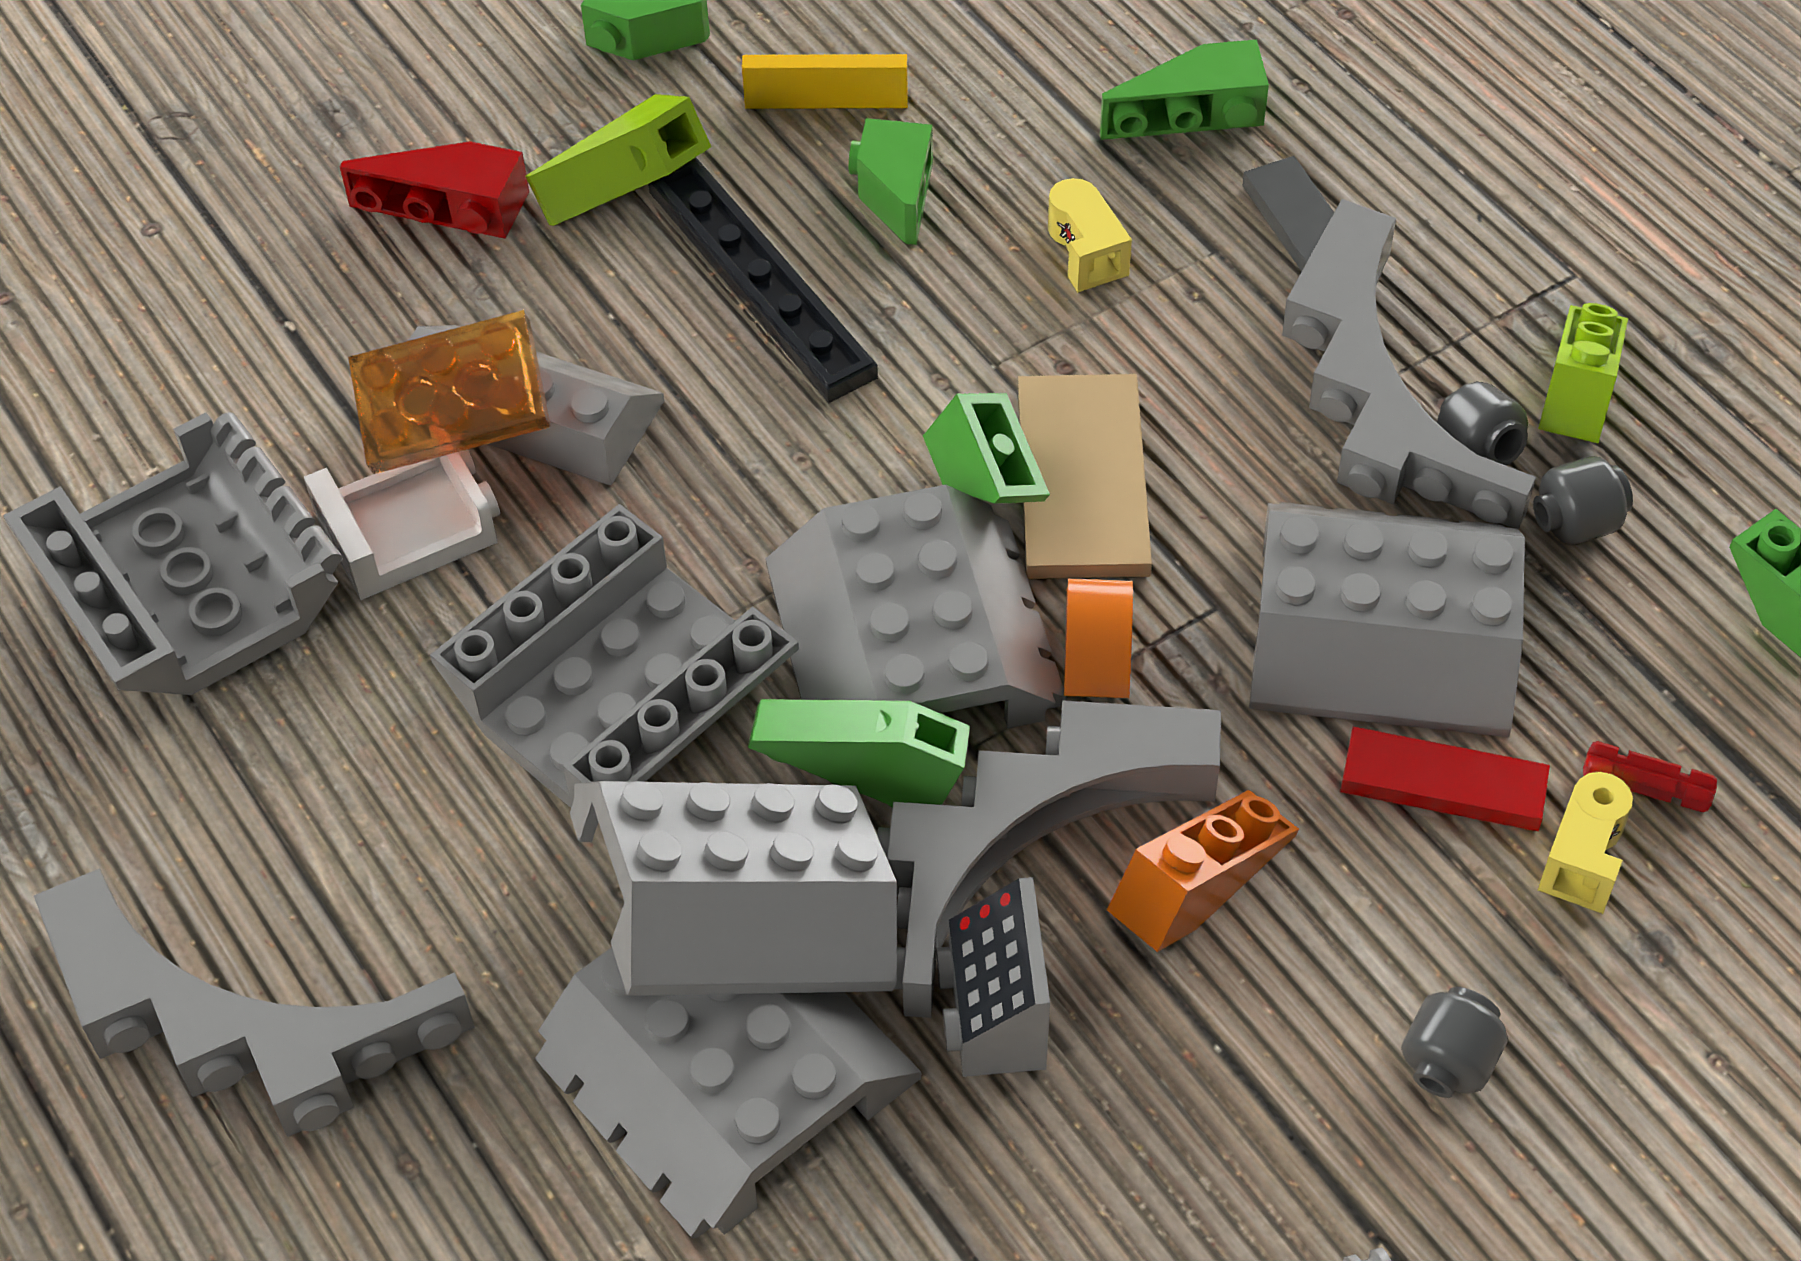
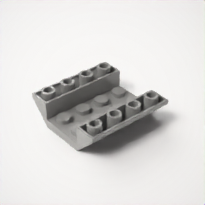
(605, 661)

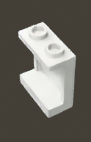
(405, 519)

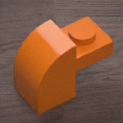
(1098, 638)

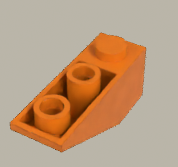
(1198, 867)

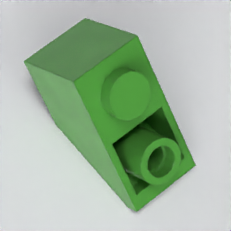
(1771, 569)

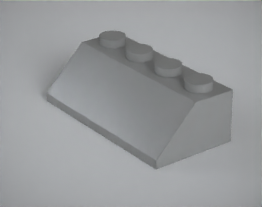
(591, 418)

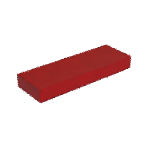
(1445, 778)

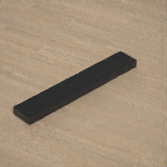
(764, 281)

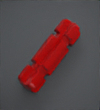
(1653, 776)

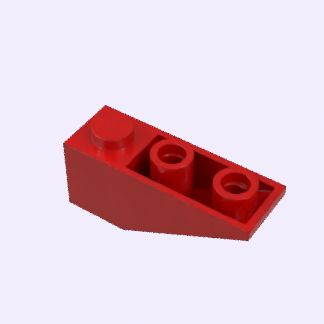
(445, 185)

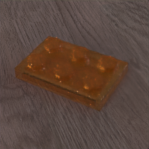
(448, 392)

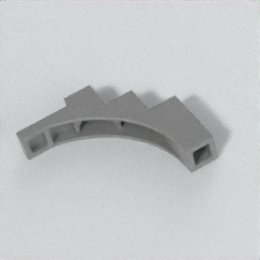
(1357, 383)
(1092, 764)
(216, 1036)

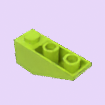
(620, 157)
(1584, 372)

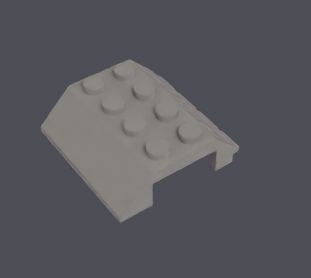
(186, 566)
(914, 606)
(1389, 619)
(744, 887)
(714, 1081)

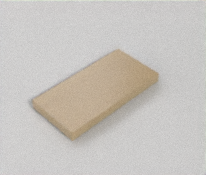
(1093, 464)

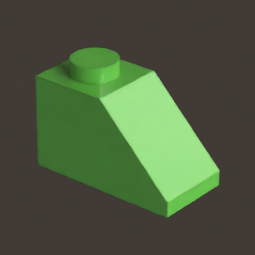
(644, 26)
(894, 172)
(984, 450)

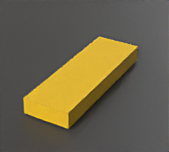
(825, 81)

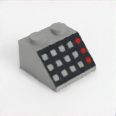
(997, 984)

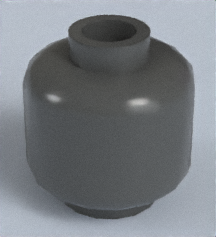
(1485, 421)
(1583, 500)
(1454, 1042)

